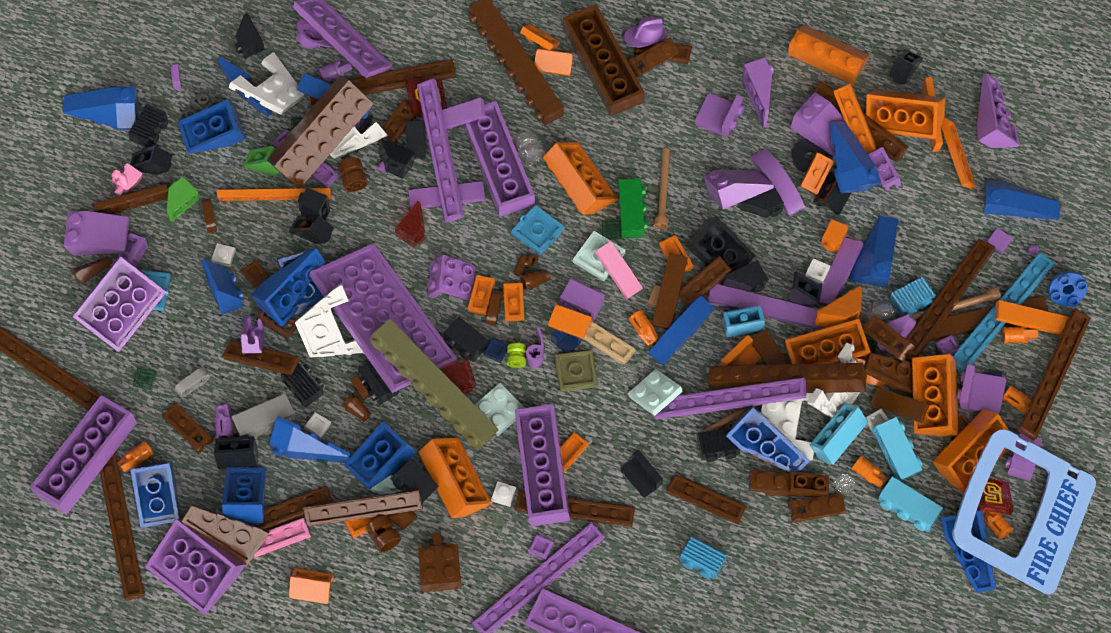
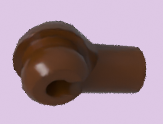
(524, 262)

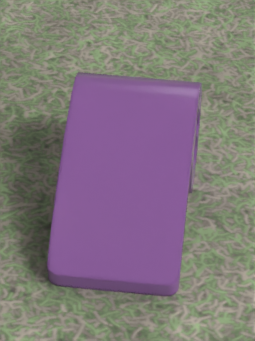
(535, 349)

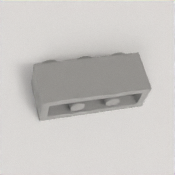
(262, 417)

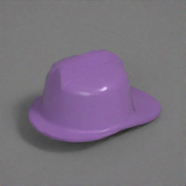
(646, 33)
(310, 37)

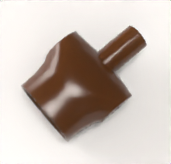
(403, 519)

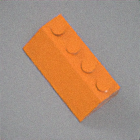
(828, 54)
(906, 113)
(579, 177)
(826, 344)
(937, 386)
(962, 454)
(455, 476)

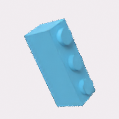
(838, 433)
(897, 449)
(909, 505)

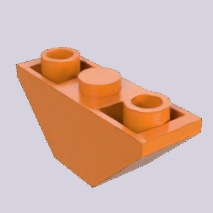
(841, 309)

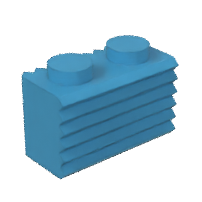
(912, 297)
(743, 321)
(702, 558)

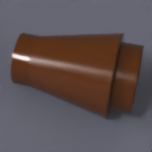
(533, 279)
(356, 407)

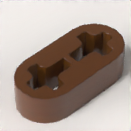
(209, 215)
(494, 307)

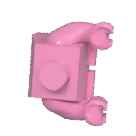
(126, 181)

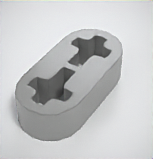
(192, 382)

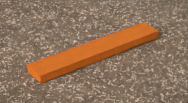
(266, 194)

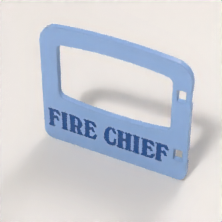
(1055, 523)

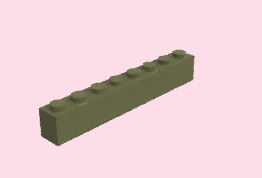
(433, 384)

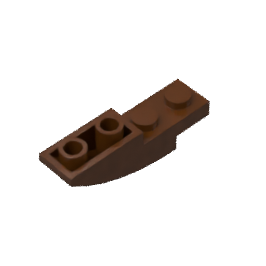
(789, 485)

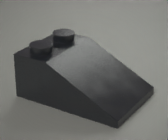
(717, 240)

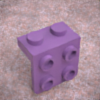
(720, 114)
(450, 277)
(981, 391)

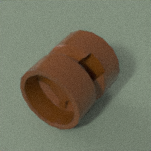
(352, 172)
(382, 532)

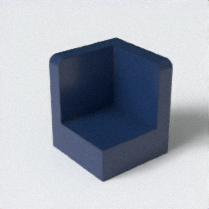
(565, 341)

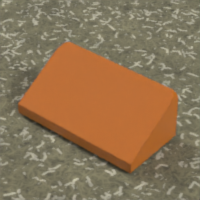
(553, 62)

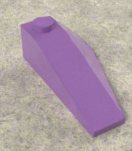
(993, 120)

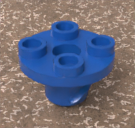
(1068, 288)

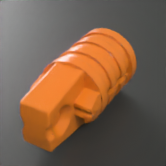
(643, 327)
(1018, 334)
(1017, 399)
(135, 456)
(869, 471)
(998, 524)

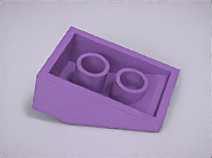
(757, 82)
(814, 121)
(735, 186)
(95, 233)

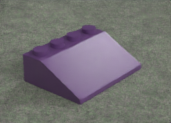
(119, 303)
(194, 566)

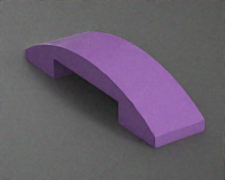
(774, 172)

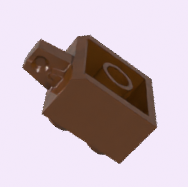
(439, 566)

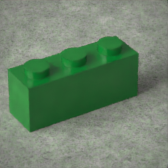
(632, 208)

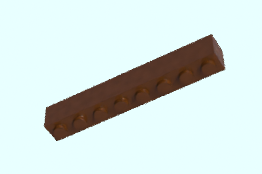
(516, 61)
(826, 377)

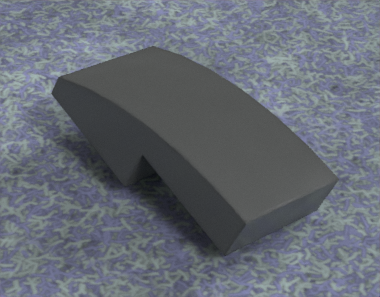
(198, 103)

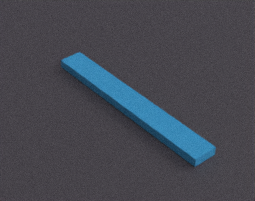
(989, 326)

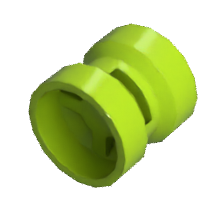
(516, 355)

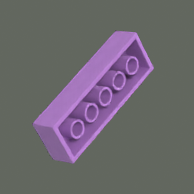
(499, 162)
(83, 455)
(542, 465)

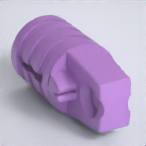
(333, 70)
(224, 422)

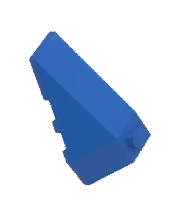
(107, 106)
(854, 166)
(1013, 200)
(876, 255)
(284, 289)
(763, 439)
(293, 443)
(978, 571)

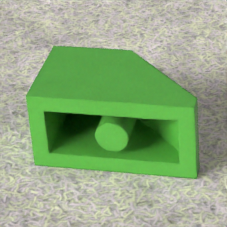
(258, 161)
(180, 197)

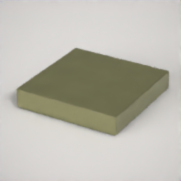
(576, 370)

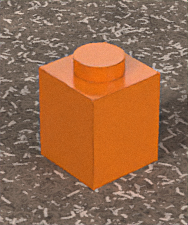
(834, 236)

